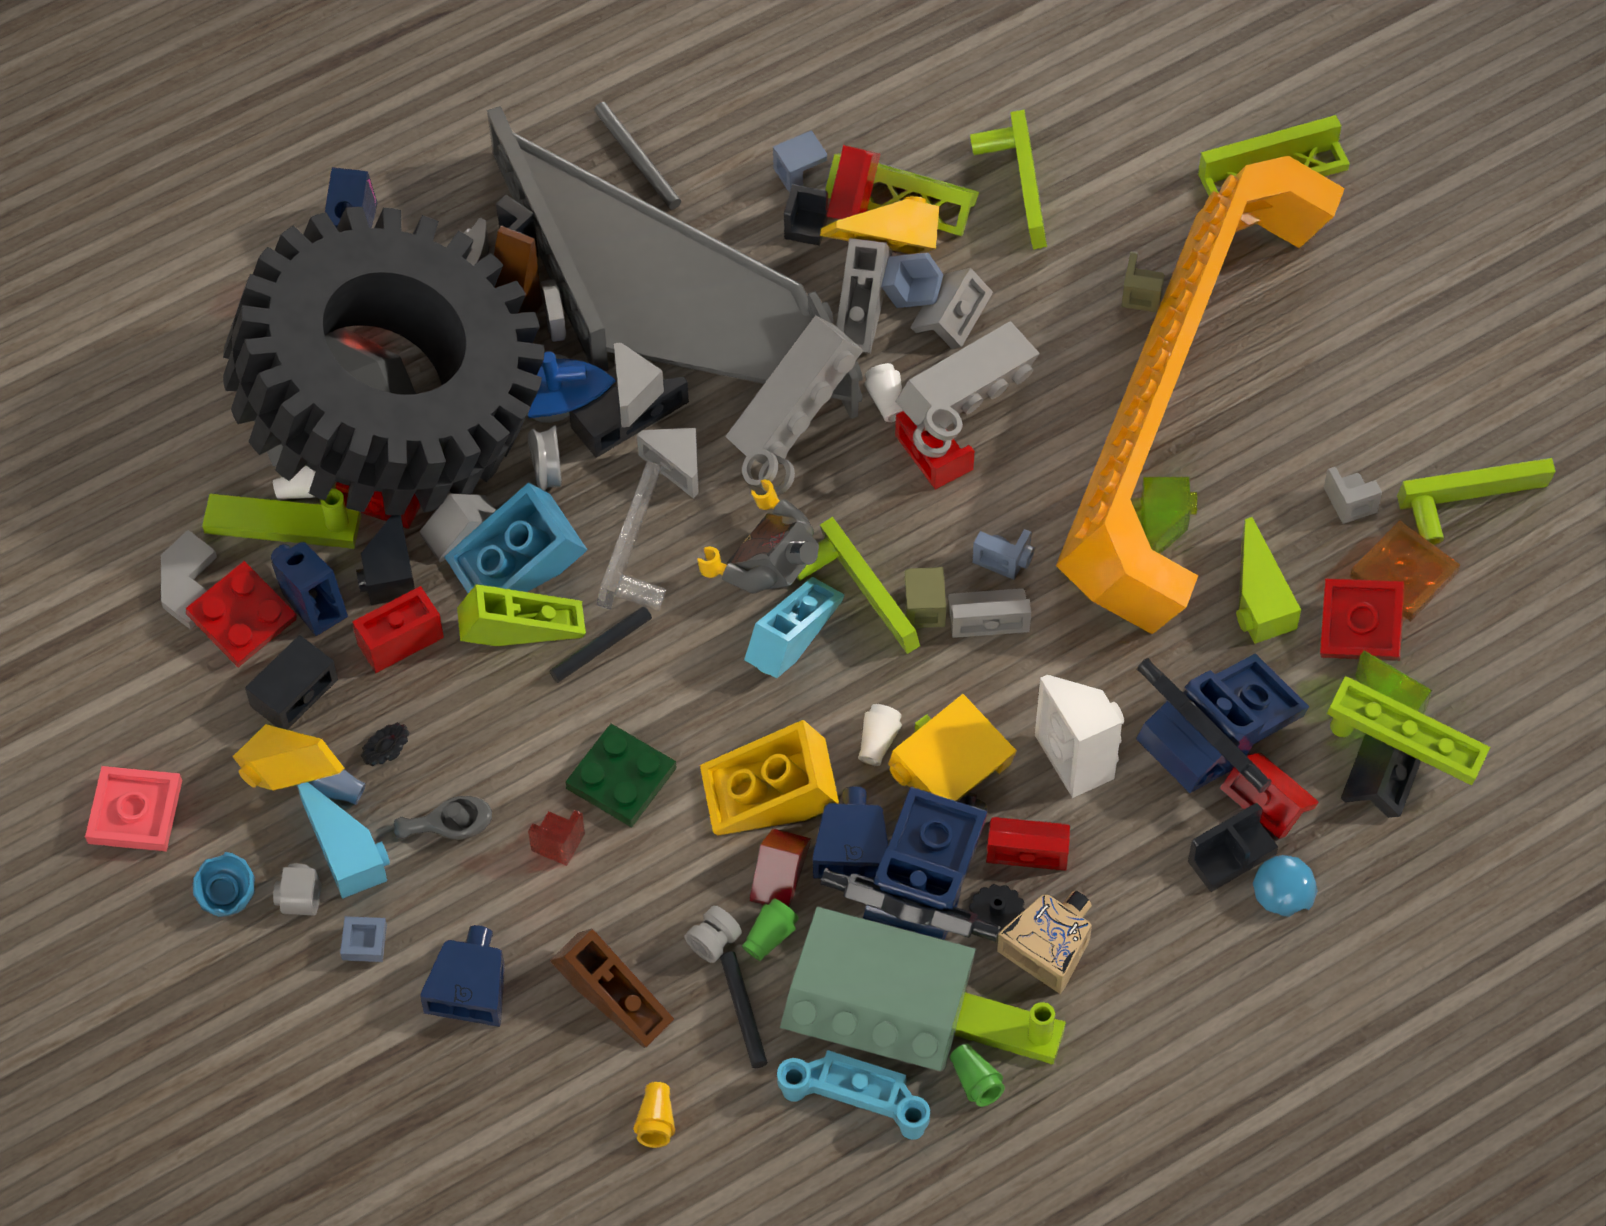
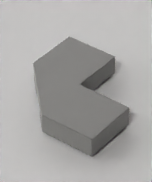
(553, 310)
(179, 568)

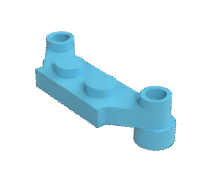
(857, 1085)

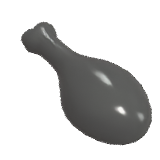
(454, 818)

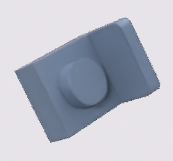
(1001, 556)

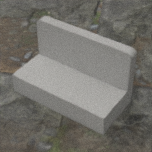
(957, 307)
(989, 613)

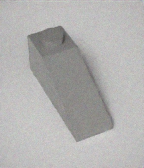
(862, 291)

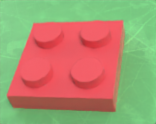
(133, 808)

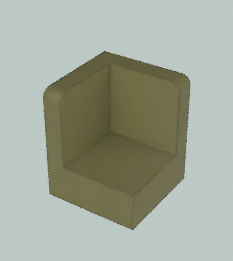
(1142, 287)
(925, 597)

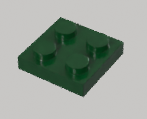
(621, 775)

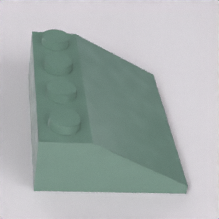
(878, 989)

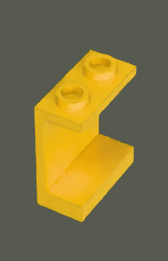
(951, 752)

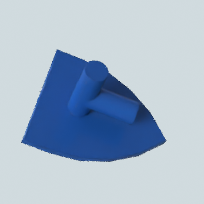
(567, 385)

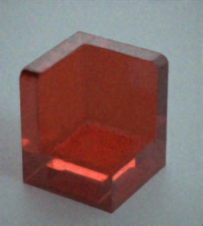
(557, 836)

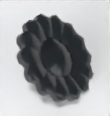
(385, 744)
(997, 905)

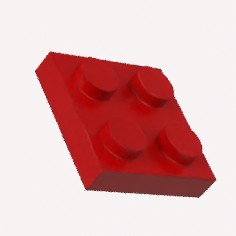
(241, 614)
(1361, 618)

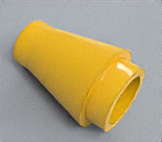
(655, 1118)

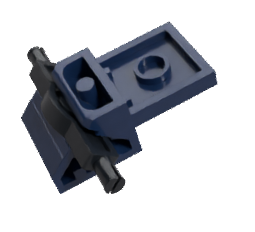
(1217, 721)
(923, 870)

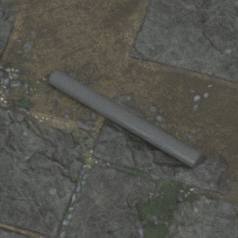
(637, 155)

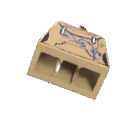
(1048, 938)

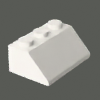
(1078, 733)

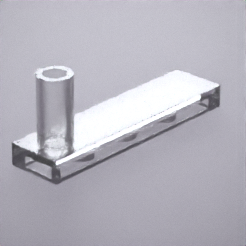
(614, 581)

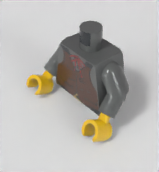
(772, 552)

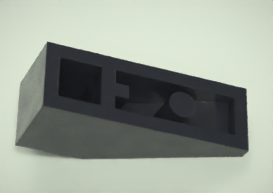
(600, 420)

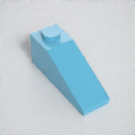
(791, 627)
(345, 842)

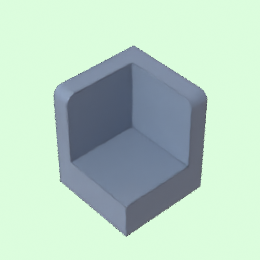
(797, 156)
(912, 280)

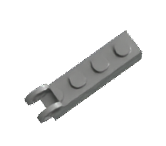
(963, 382)
(792, 399)

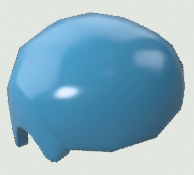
(224, 885)
(1285, 885)

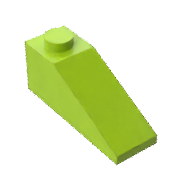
(1265, 598)
(517, 617)

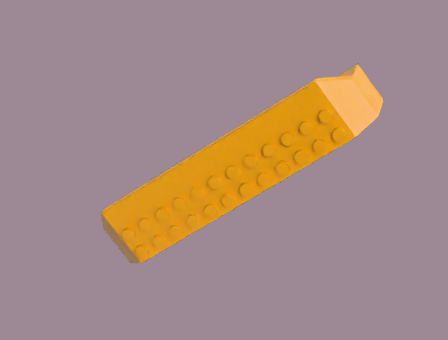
(1106, 543)

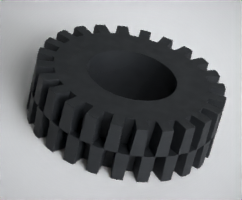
(361, 433)

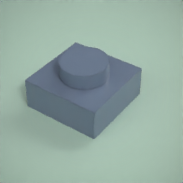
(363, 939)

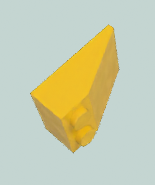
(770, 781)

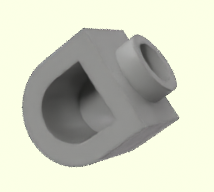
(298, 890)

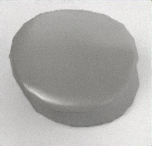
(545, 457)

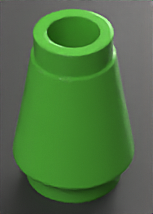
(770, 929)
(977, 1076)

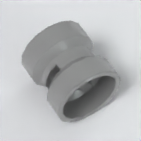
(713, 934)

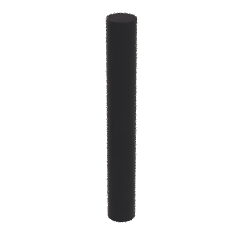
(600, 644)
(743, 1010)

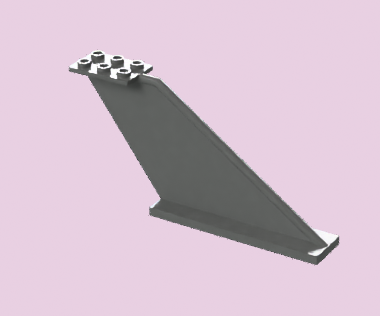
(653, 279)

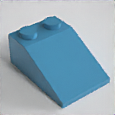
(518, 545)

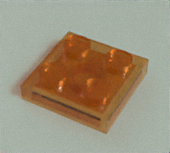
(1411, 559)

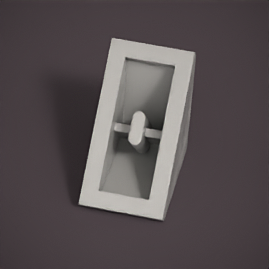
(637, 383)
(675, 453)
(454, 522)

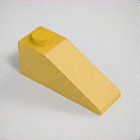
(903, 225)
(284, 759)

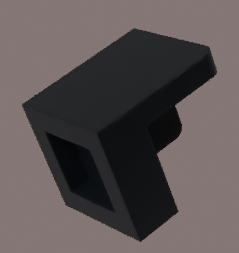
(805, 214)

